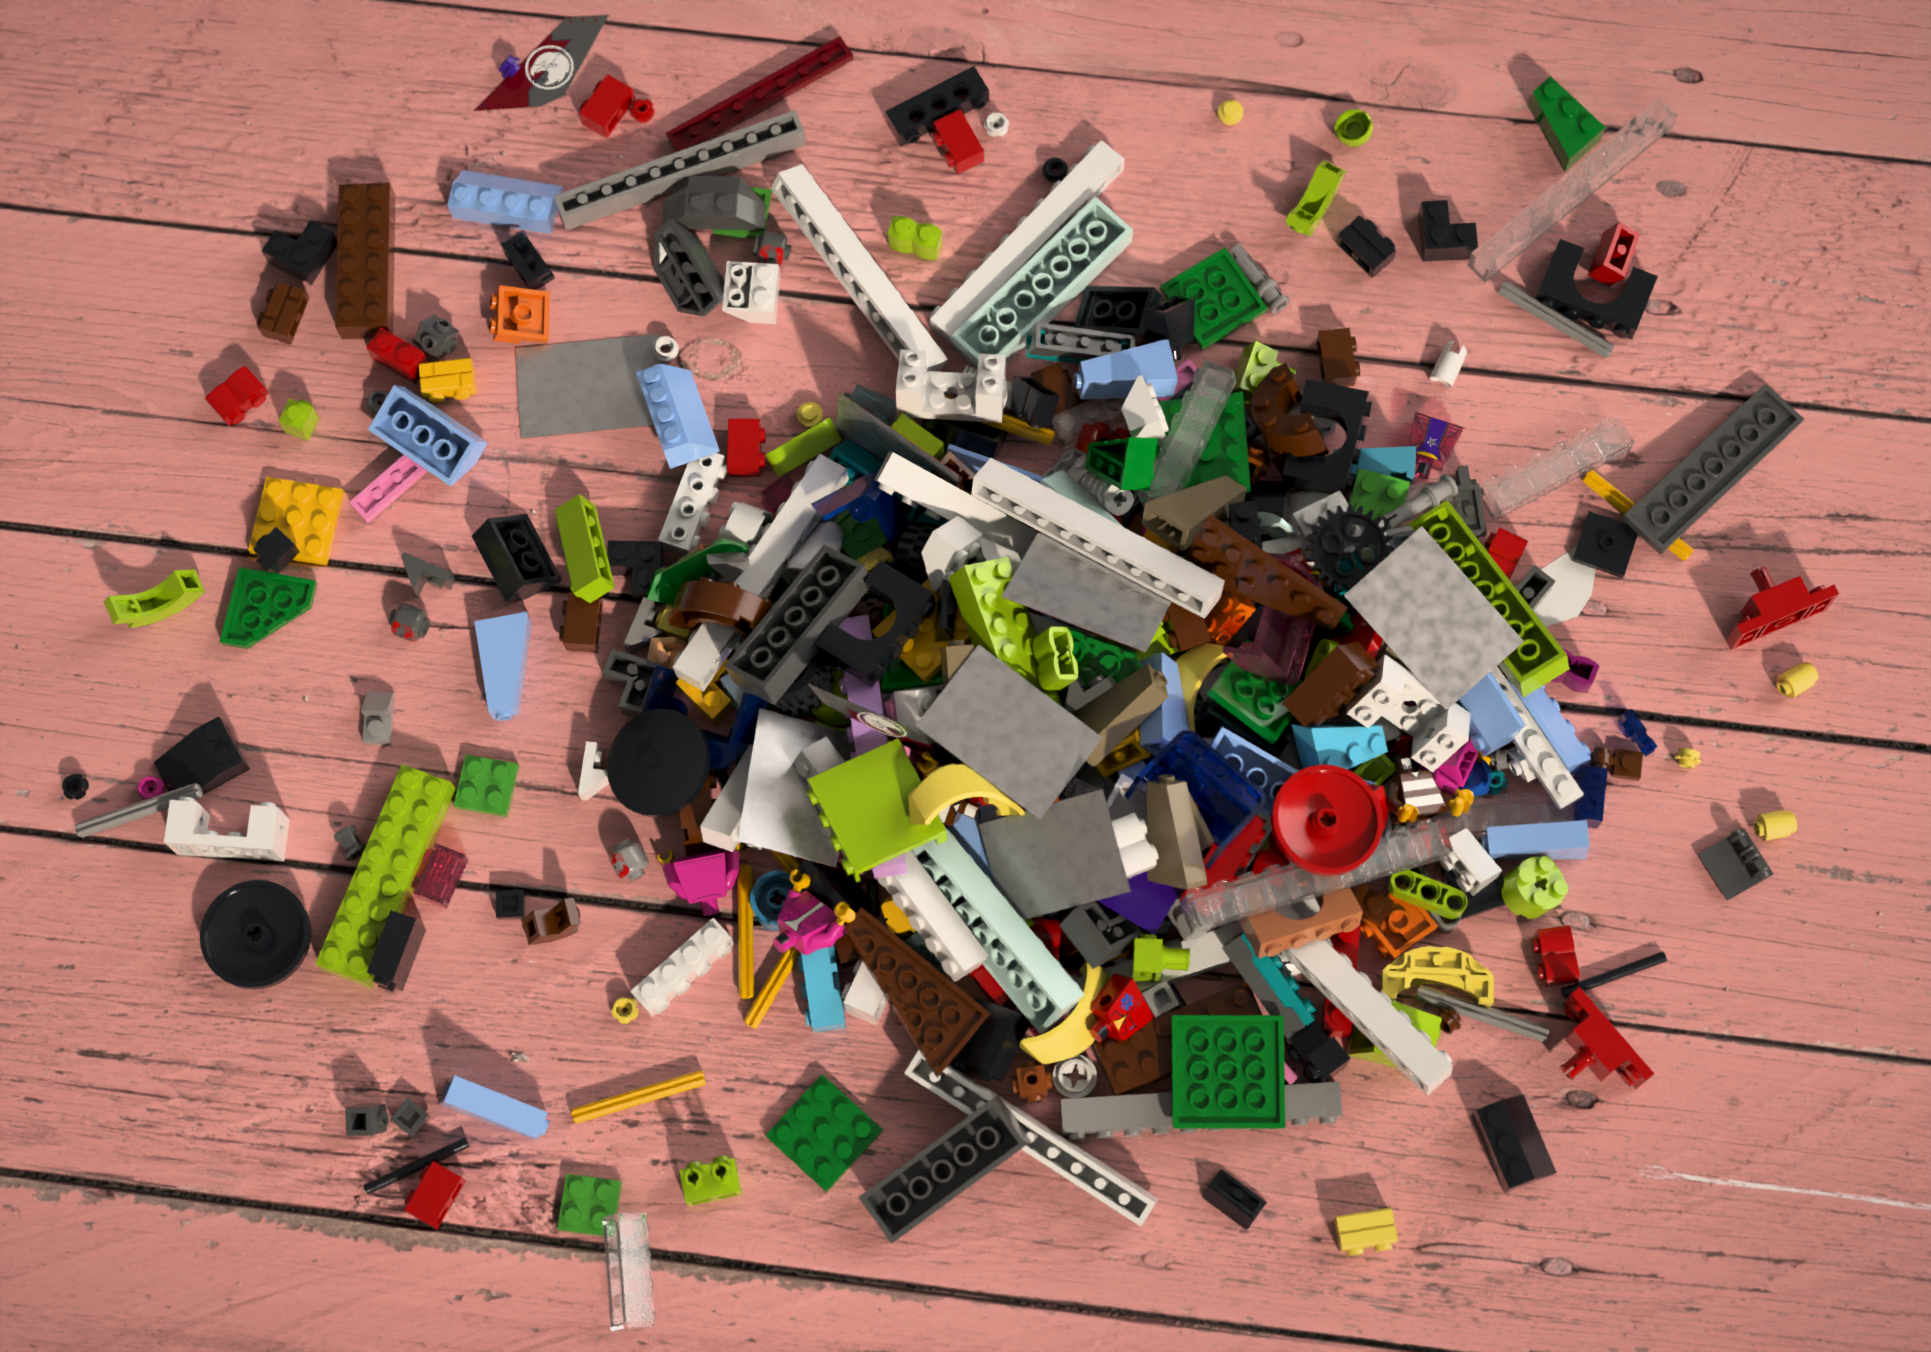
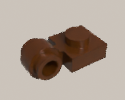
(1624, 764)

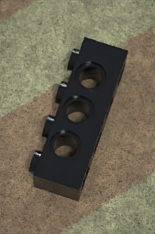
(943, 94)

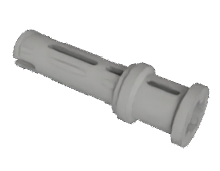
(1264, 286)
(1429, 497)

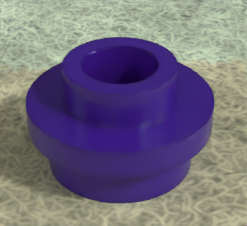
(509, 66)

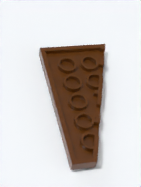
(1259, 576)
(925, 1000)

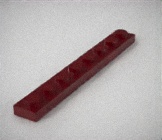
(760, 95)

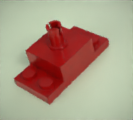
(1778, 607)
(1600, 1044)

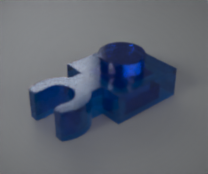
(1633, 728)

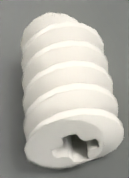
(1107, 495)

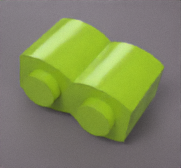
(921, 239)
(1055, 658)

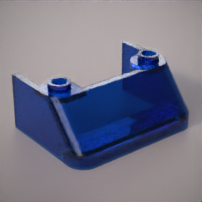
(865, 502)
(723, 749)
(1212, 784)

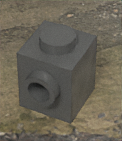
(366, 1119)

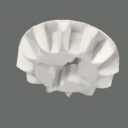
(1085, 1069)

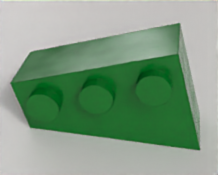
(1565, 122)
(1123, 462)

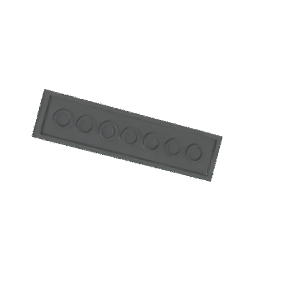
(1712, 469)

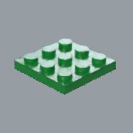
(1221, 296)
(1254, 700)
(824, 1133)

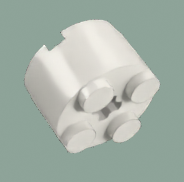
(745, 524)

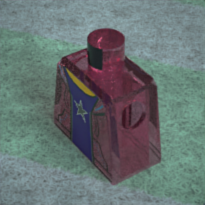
(1433, 443)

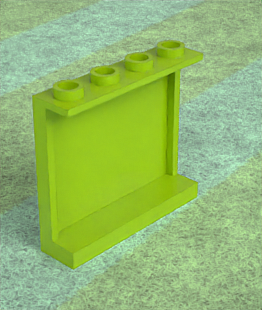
(869, 808)

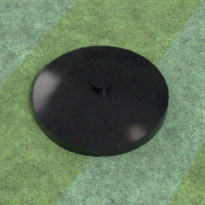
(658, 763)
(255, 934)

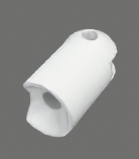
(1448, 365)

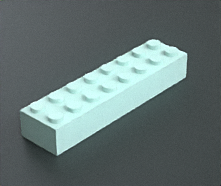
(1044, 284)
(1015, 953)

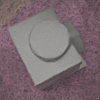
(1161, 999)

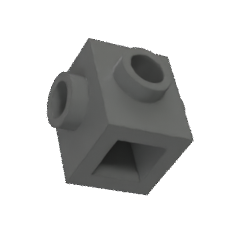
(436, 336)

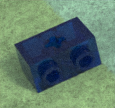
(1591, 805)

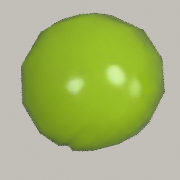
(1353, 128)

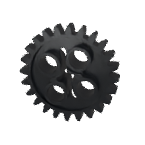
(1326, 560)

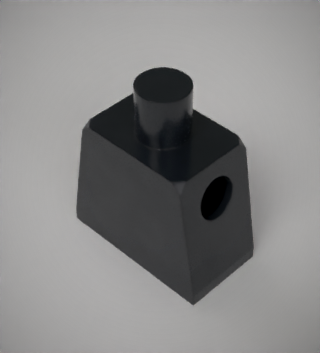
(1172, 321)

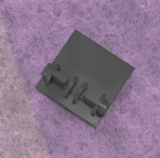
(1735, 864)

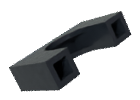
(1618, 316)
(1331, 472)
(870, 658)

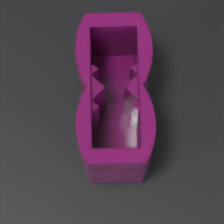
(1580, 673)

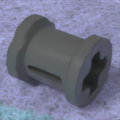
(350, 843)

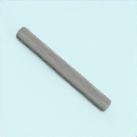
(1556, 319)
(135, 811)
(1482, 1013)

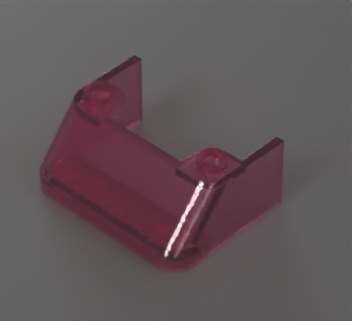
(1279, 639)

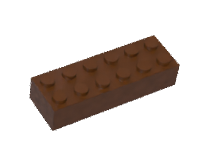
(365, 260)
(1147, 1053)

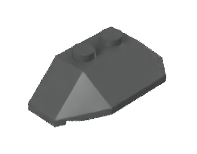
(716, 204)
(686, 270)

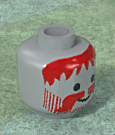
(629, 860)

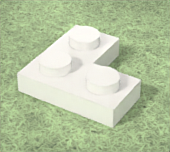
(1308, 516)

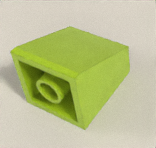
(1362, 1048)

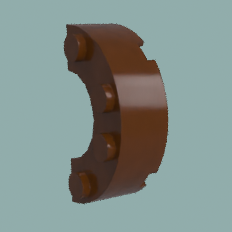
(1270, 410)
(719, 604)
(694, 815)

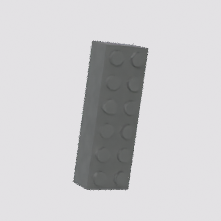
(788, 633)
(944, 1169)

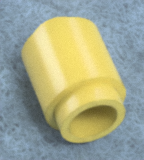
(1797, 679)
(1775, 825)

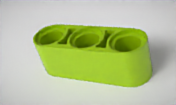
(804, 447)
(1441, 894)

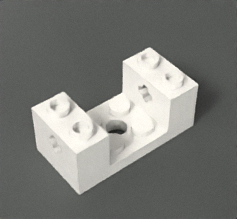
(923, 392)
(1434, 730)
(189, 833)

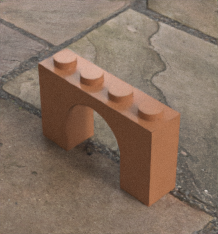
(1273, 933)

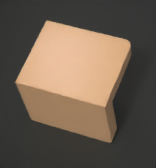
(664, 650)

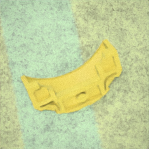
(1193, 669)
(953, 784)
(1439, 967)
(1073, 1034)

